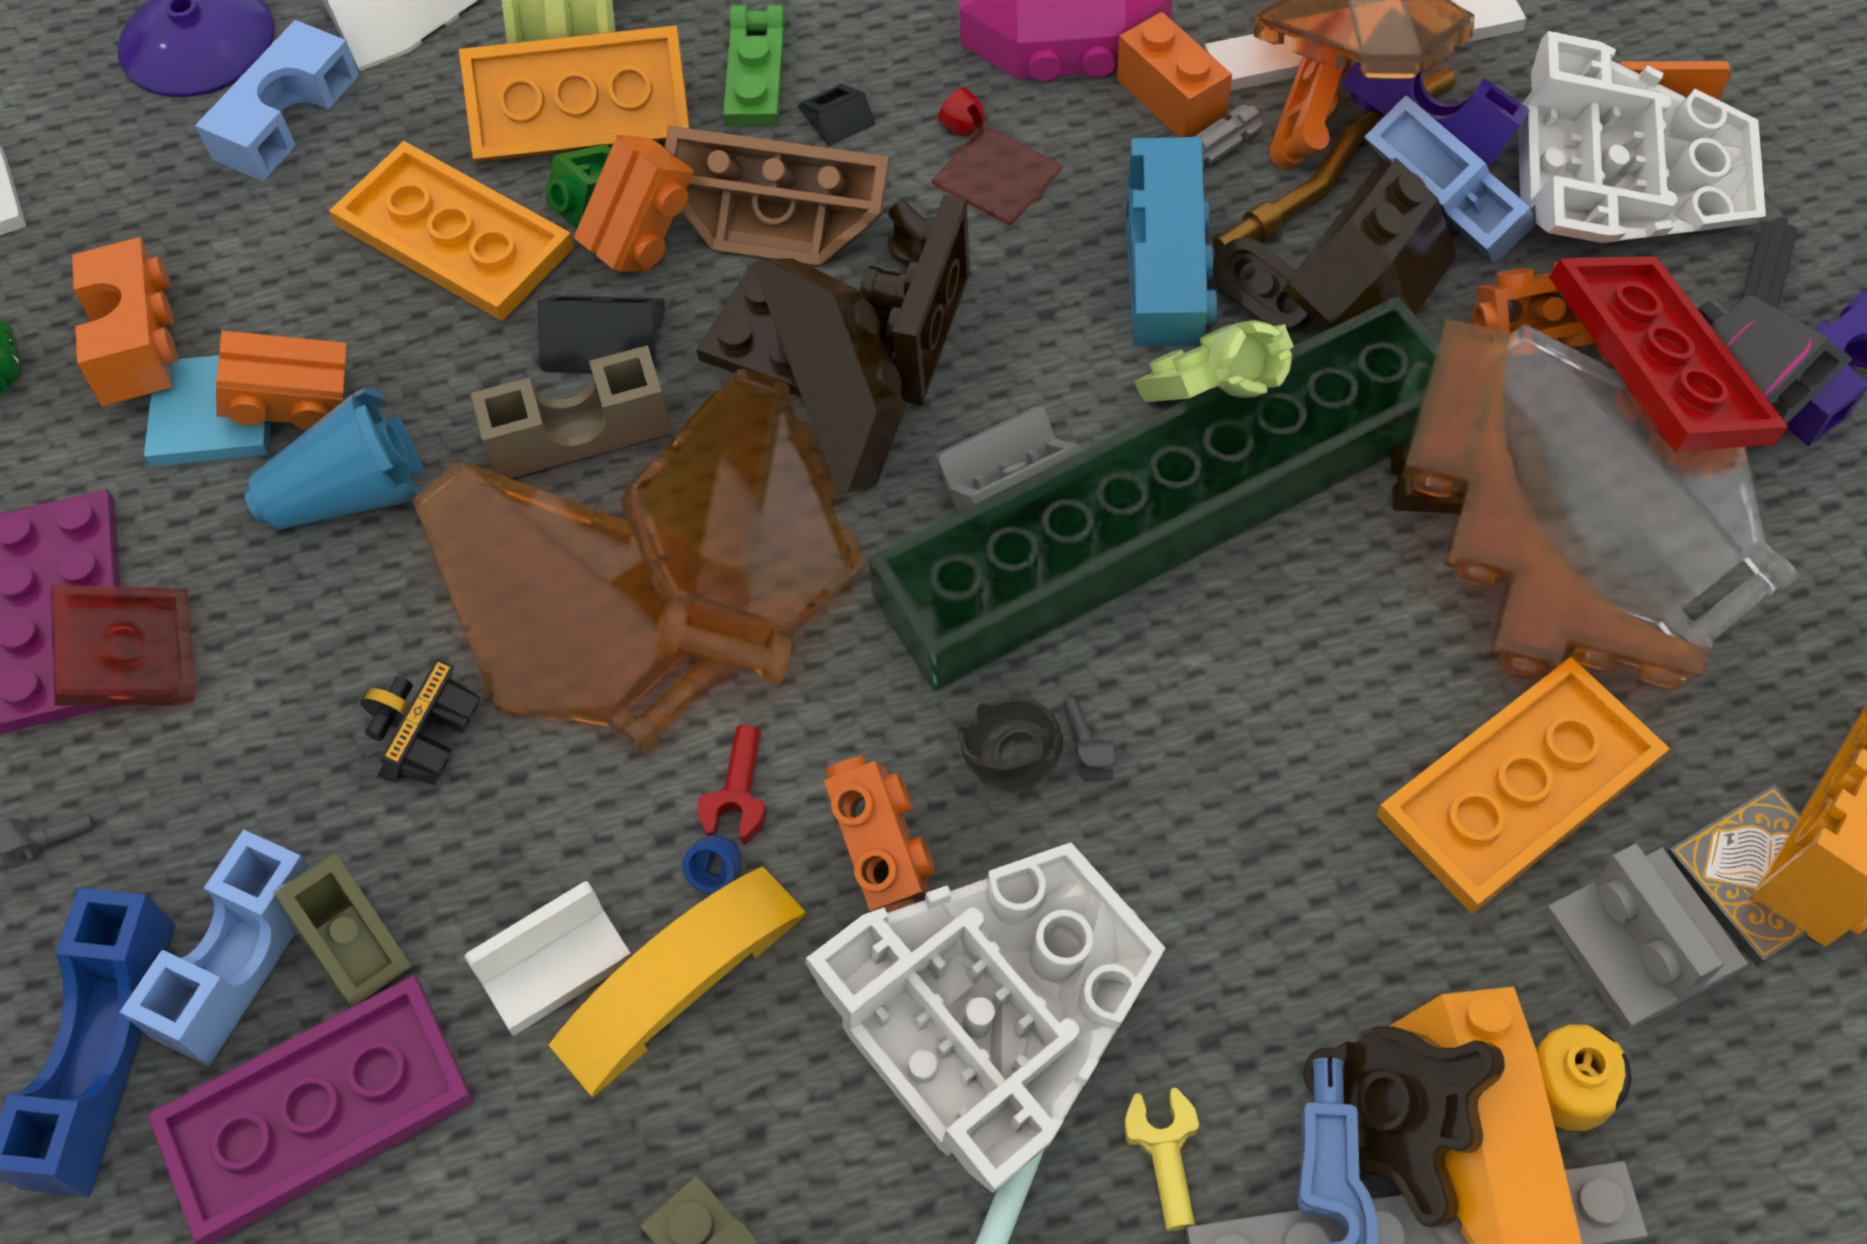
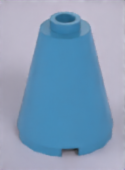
(338, 467)

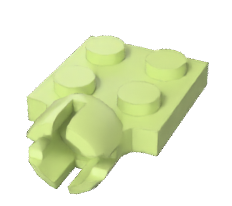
(1236, 358)

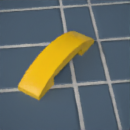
(671, 975)

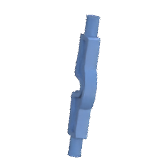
(1330, 1159)

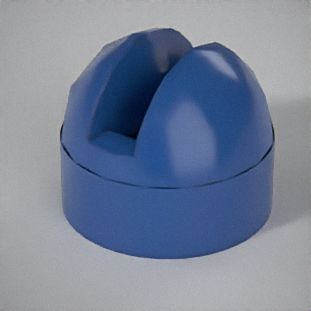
(699, 859)

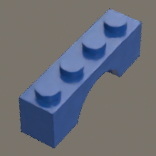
(63, 1118)

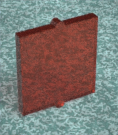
(997, 174)

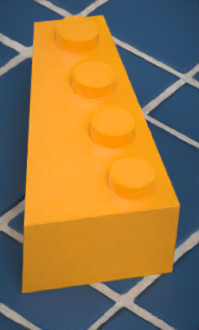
(1822, 865)

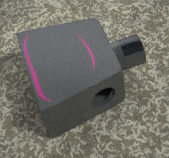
(1776, 351)

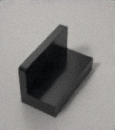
(594, 327)

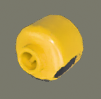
(1583, 1076)

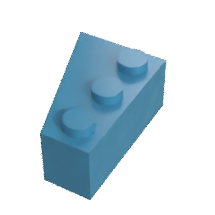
(1168, 243)

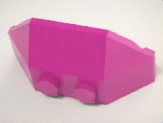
(1052, 35)

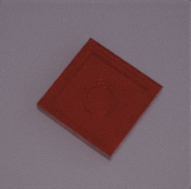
(121, 646)

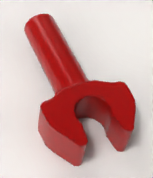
(736, 791)

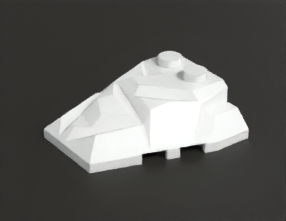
(1627, 157)
(991, 1001)

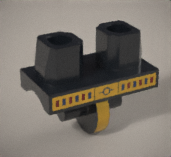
(408, 749)

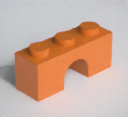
(127, 342)

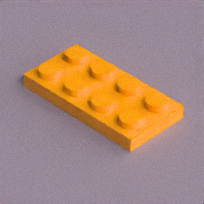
(573, 92)
(452, 230)
(1521, 784)

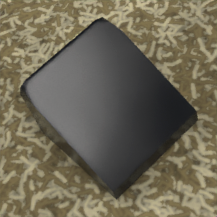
(838, 113)

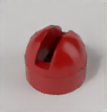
(962, 113)

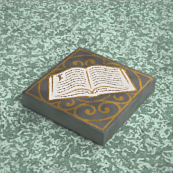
(1728, 863)

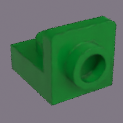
(573, 181)

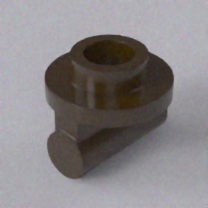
(905, 236)

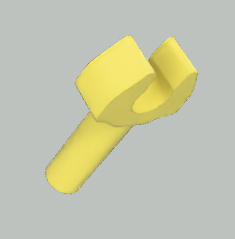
(1165, 1148)

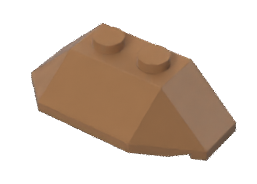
(778, 194)

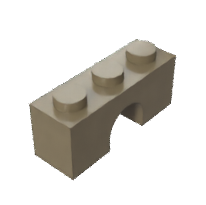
(538, 433)

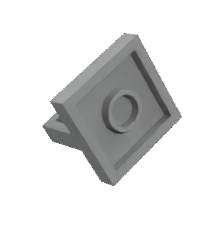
(1644, 936)

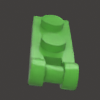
(754, 66)

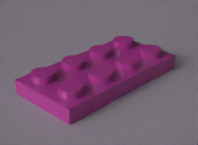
(43, 547)
(308, 1111)

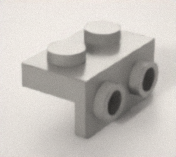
(1001, 457)

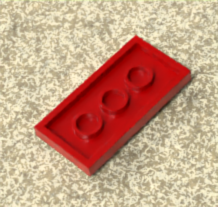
(1667, 354)

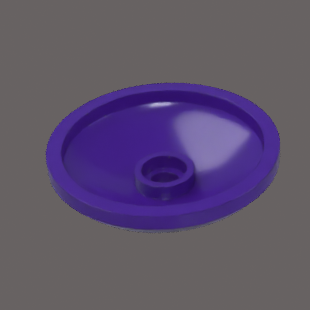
(193, 44)

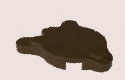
(1414, 1109)

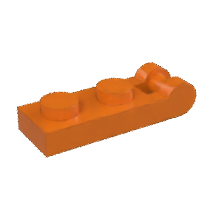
(1308, 105)

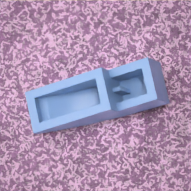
(1468, 193)

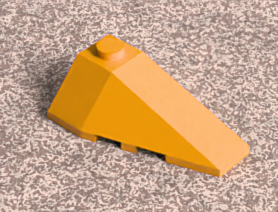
(1517, 1178)

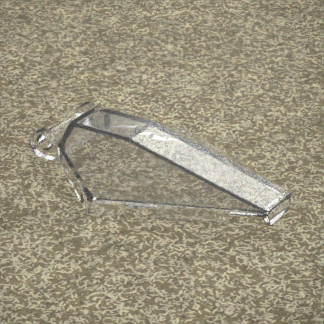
(1622, 504)

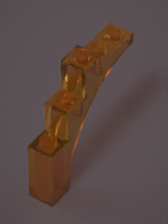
(1545, 602)

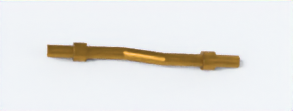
(1268, 217)

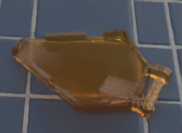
(1382, 35)
(741, 529)
(555, 605)

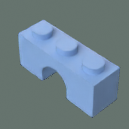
(247, 122)
(202, 996)

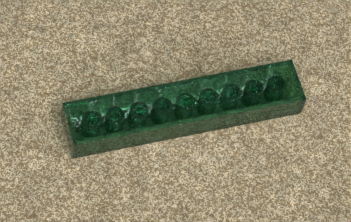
(1152, 497)

